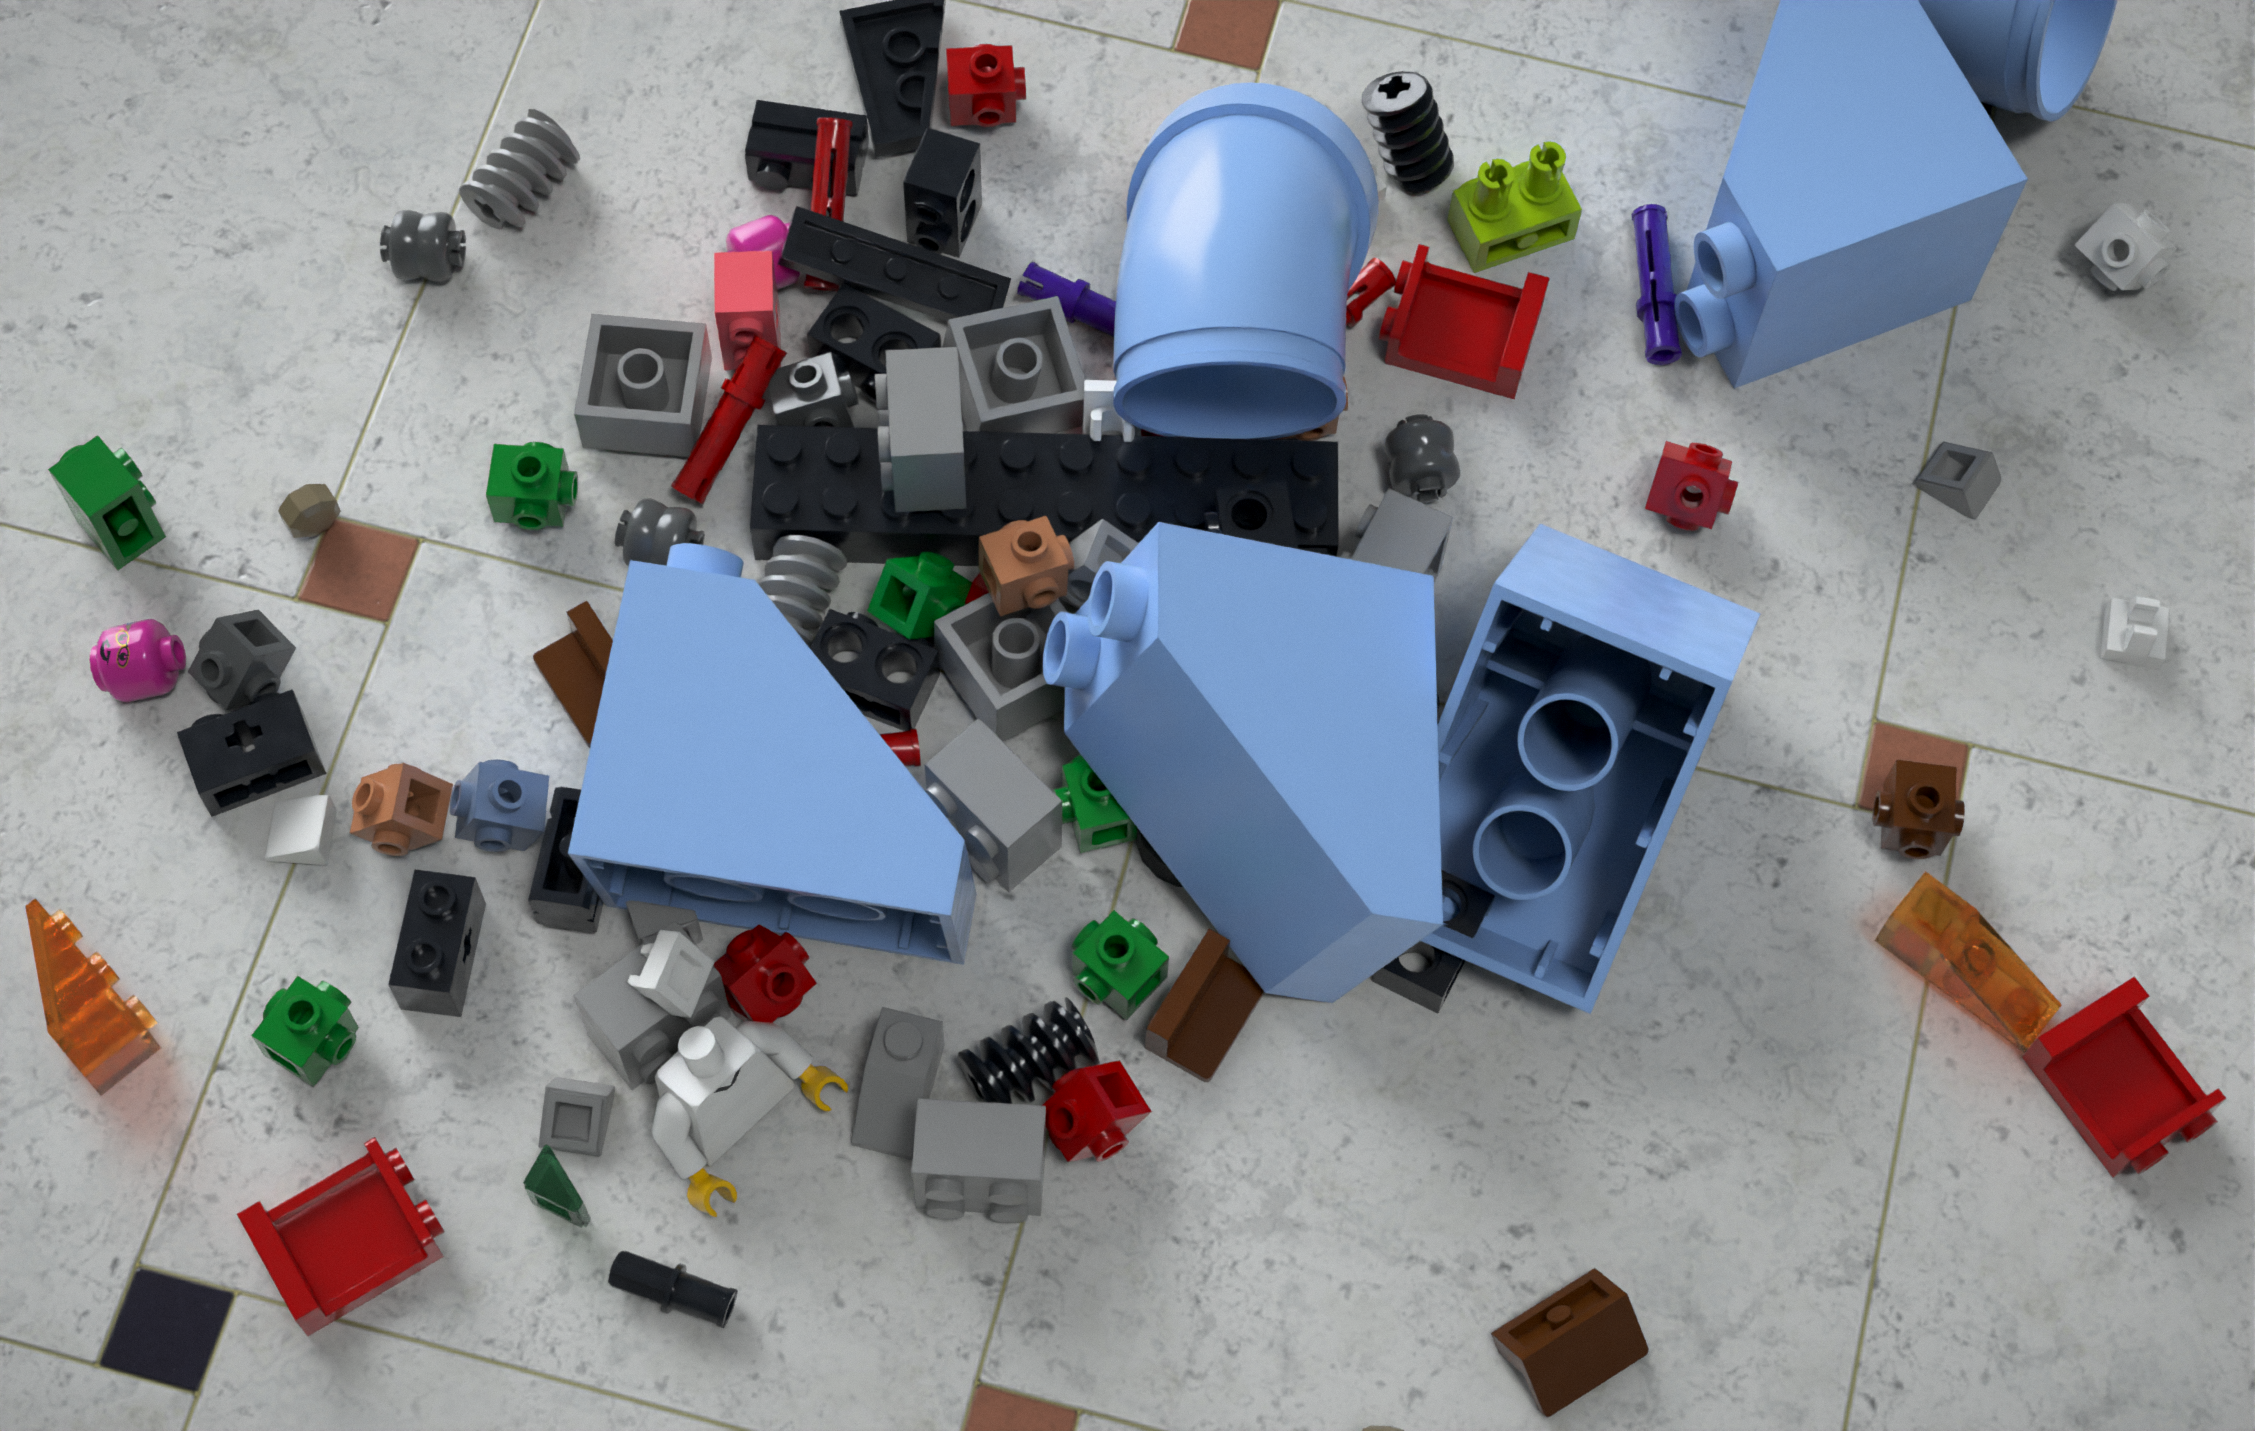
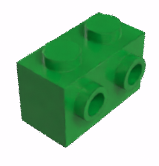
(108, 500)

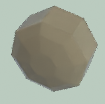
(309, 510)

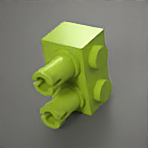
(1515, 209)

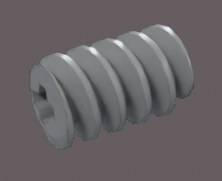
(518, 170)
(797, 577)

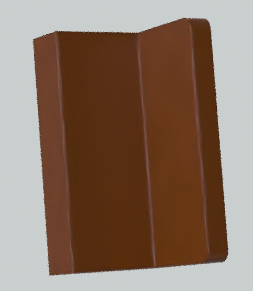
(578, 667)
(1204, 1010)
(1573, 1341)

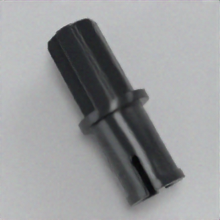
(672, 1288)

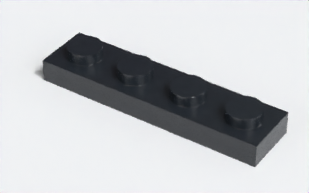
(889, 268)

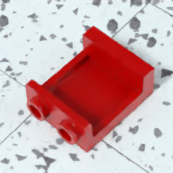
(1462, 325)
(2121, 1082)
(345, 1238)

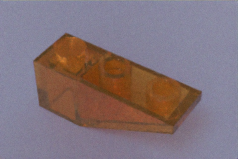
(1968, 961)
(81, 1008)

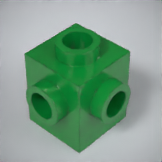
(530, 485)
(917, 593)
(1092, 809)
(1118, 963)
(307, 1029)

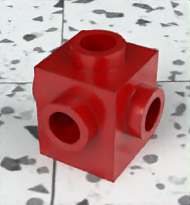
(984, 85)
(1674, 480)
(764, 974)
(1094, 1111)

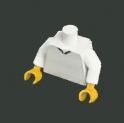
(720, 1090)

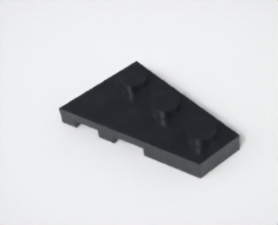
(895, 68)

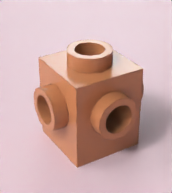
(1025, 565)
(400, 809)

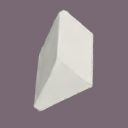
(302, 830)

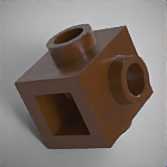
(1918, 809)

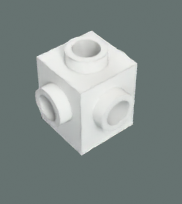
(2127, 248)

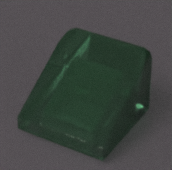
(553, 1191)

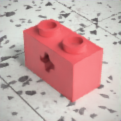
(745, 302)

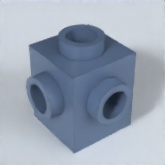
(500, 806)

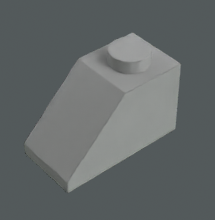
(895, 1075)

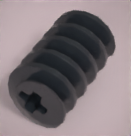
(1408, 130)
(1029, 1055)

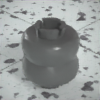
(423, 245)
(1423, 457)
(653, 530)

